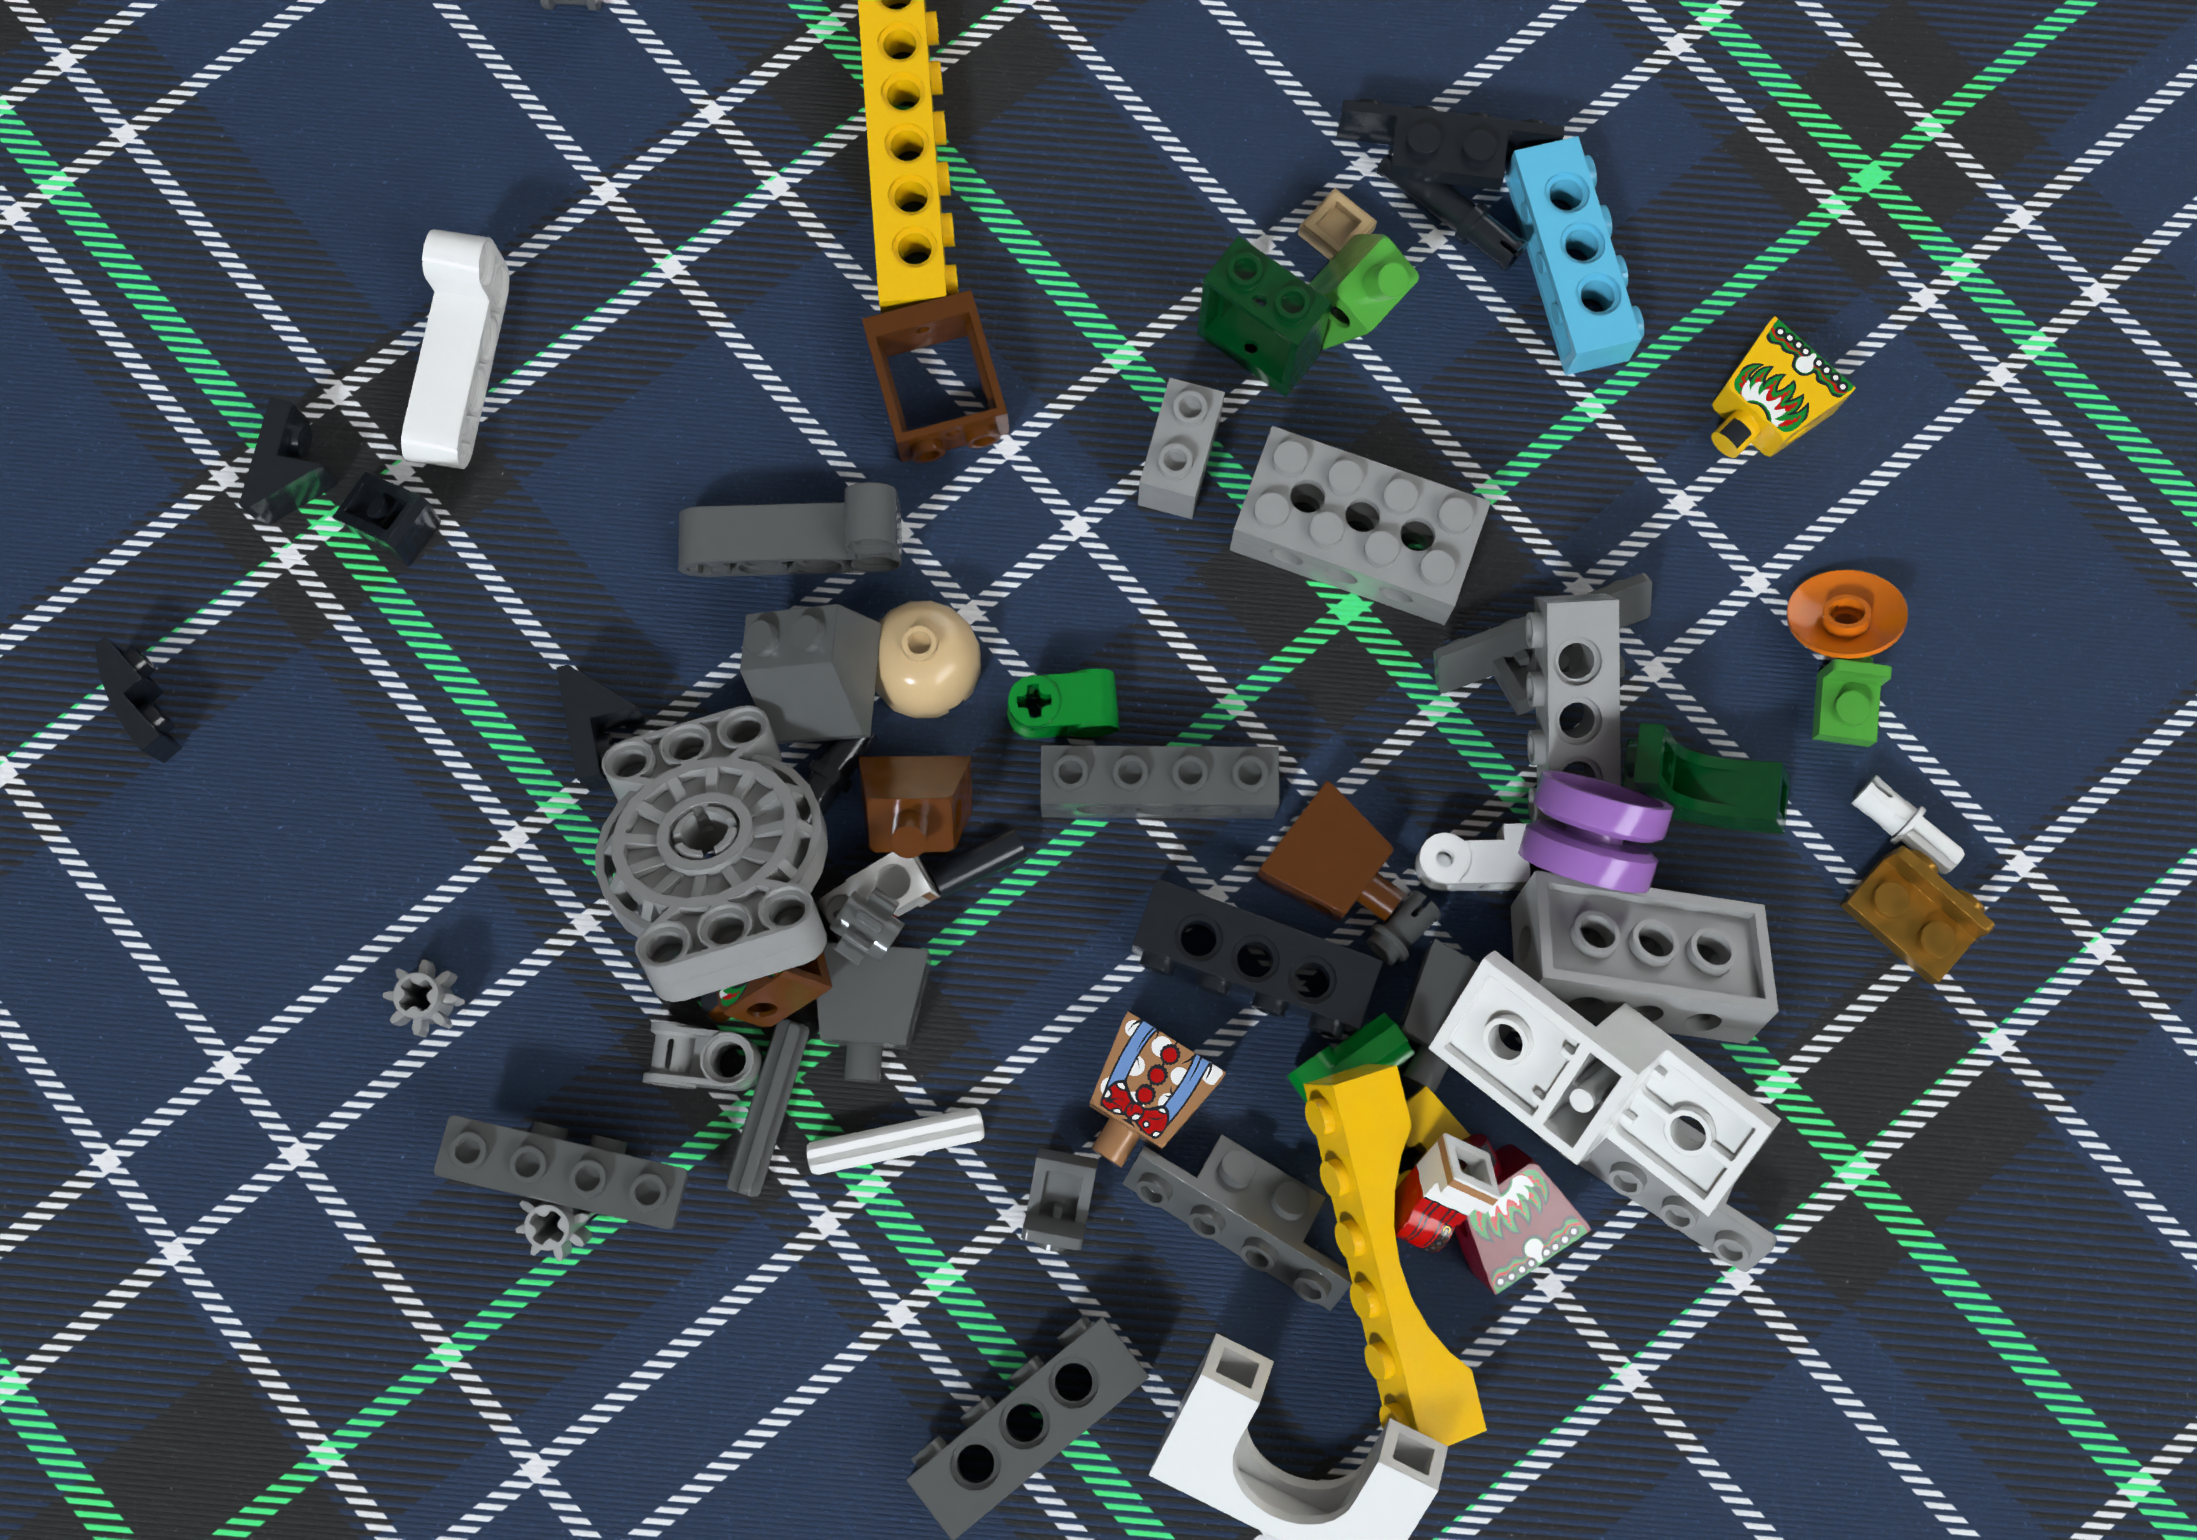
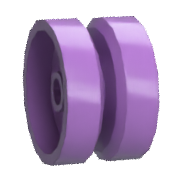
(1595, 831)

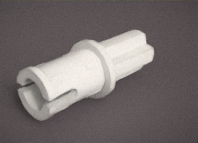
(1907, 824)

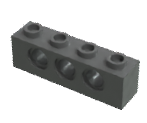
(1159, 782)
(962, 1500)

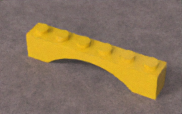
(1361, 1138)

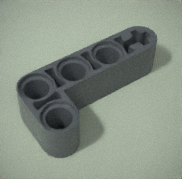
(794, 538)

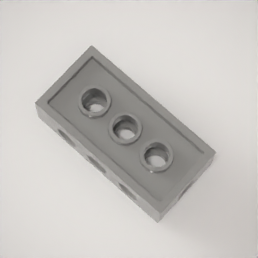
(1362, 490)
(1668, 954)

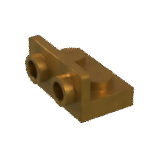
(1917, 912)

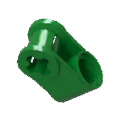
(1071, 705)

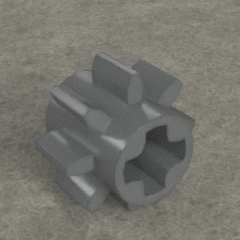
(866, 926)

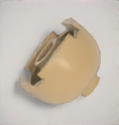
(926, 659)

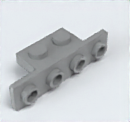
(1723, 1232)

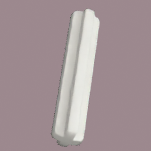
(895, 1141)

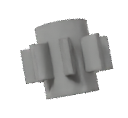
(407, 1000)
(545, 1235)

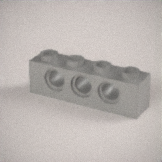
(1594, 684)

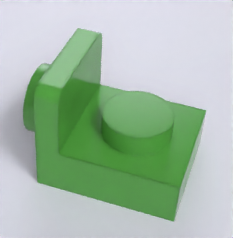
(1849, 701)

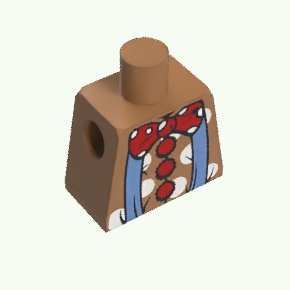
(1148, 1089)

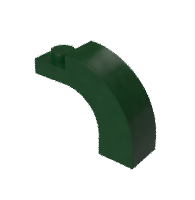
(1707, 787)

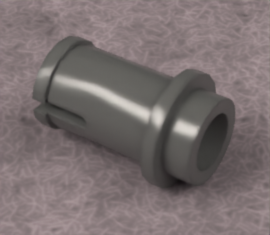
(1402, 929)

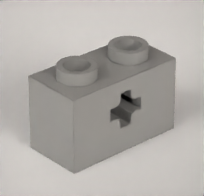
(1180, 448)

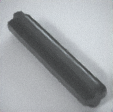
(767, 1108)

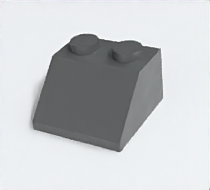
(812, 671)

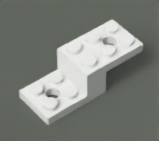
(1602, 1082)

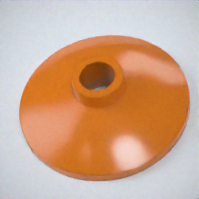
(1847, 614)

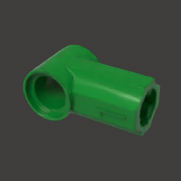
(1375, 1043)

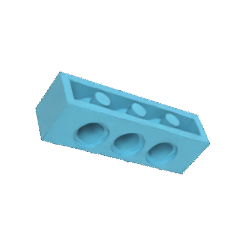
(1581, 335)

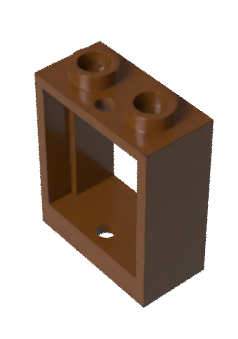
(926, 326)

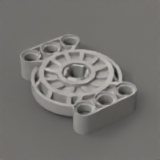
(724, 916)

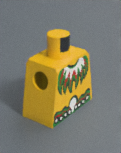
(1776, 394)

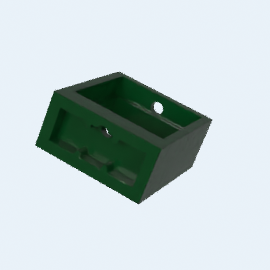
(1284, 330)

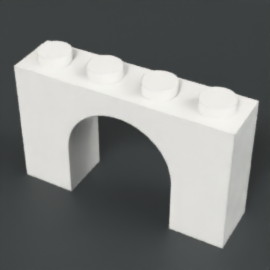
(1216, 1462)

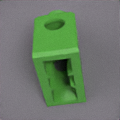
(1364, 285)

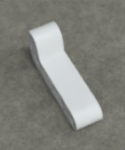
(456, 349)

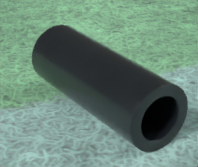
(978, 862)

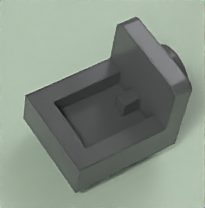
(1059, 1200)

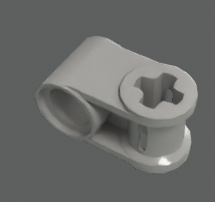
(692, 1055)

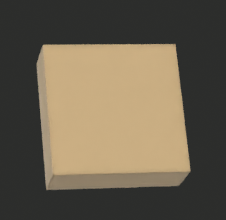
(1335, 224)

